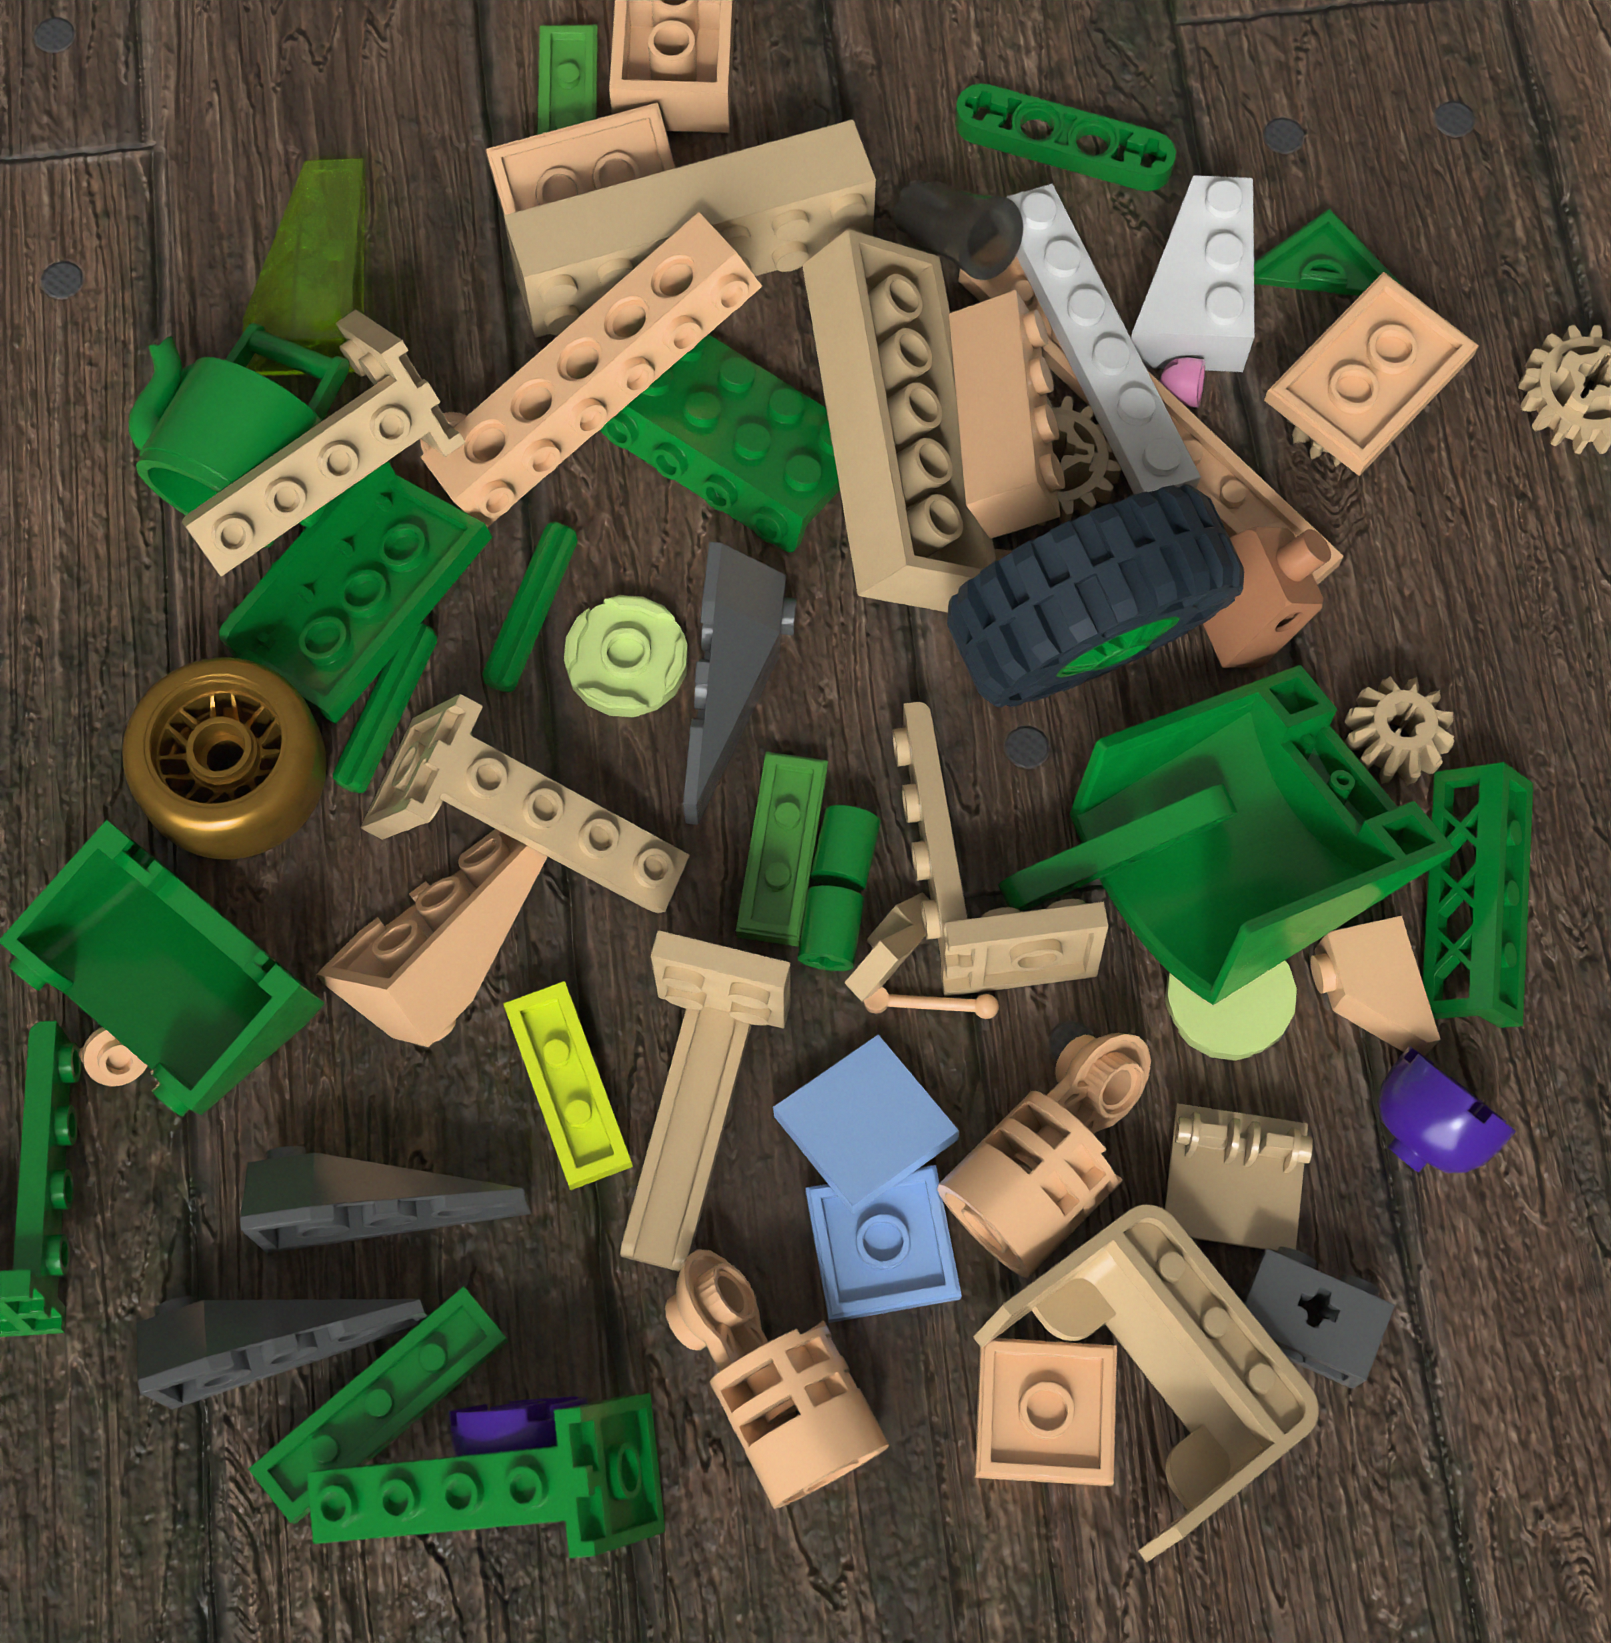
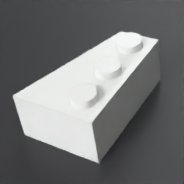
(1204, 281)

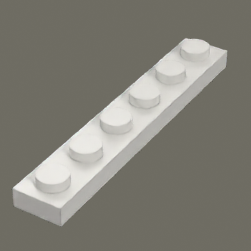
(1099, 347)

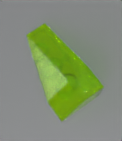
(313, 263)

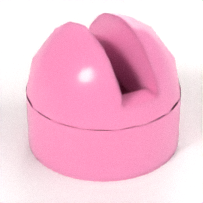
(1185, 380)

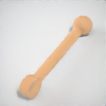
(984, 1006)

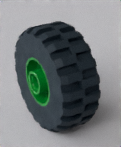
(1094, 595)

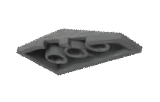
(742, 639)
(330, 1199)
(223, 1344)

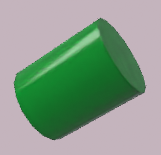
(845, 847)
(830, 928)

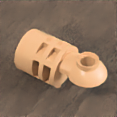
(1042, 1162)
(769, 1381)

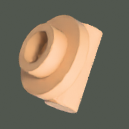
(109, 1060)

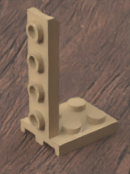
(330, 454)
(448, 764)
(1004, 944)
(722, 998)

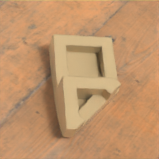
(891, 945)

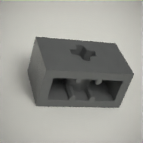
(1354, 1316)

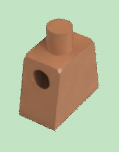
(1275, 597)

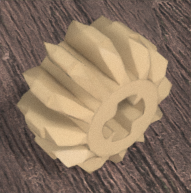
(1408, 711)

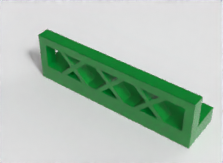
(1499, 897)

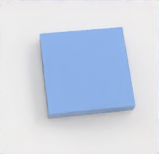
(865, 1124)
(887, 1253)

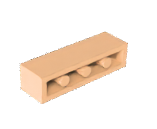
(1005, 415)

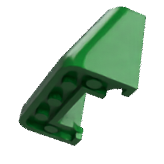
(158, 970)

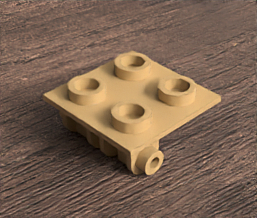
(1237, 1177)

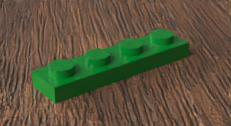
(381, 1401)

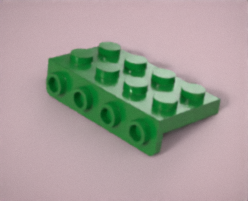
(735, 440)
(354, 588)

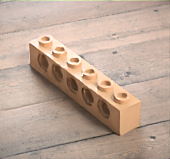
(593, 370)

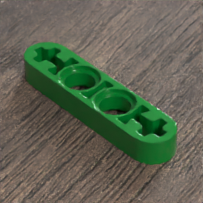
(1067, 128)
(1118, 848)

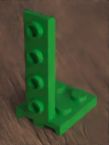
(45, 1187)
(595, 1479)

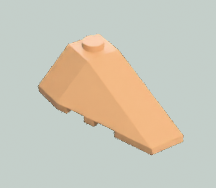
(436, 953)

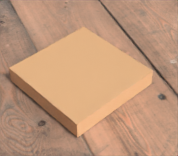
(1046, 1412)

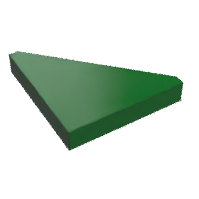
(1321, 259)

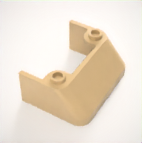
(1190, 1343)

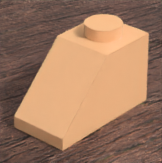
(1376, 983)

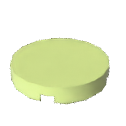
(626, 656)
(1240, 1022)

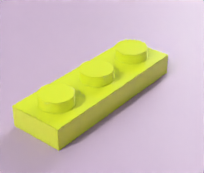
(567, 1085)

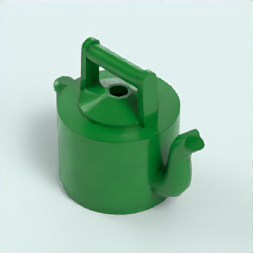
(224, 416)

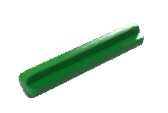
(530, 607)
(384, 711)

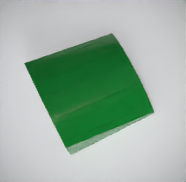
(1294, 863)

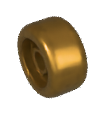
(197, 723)

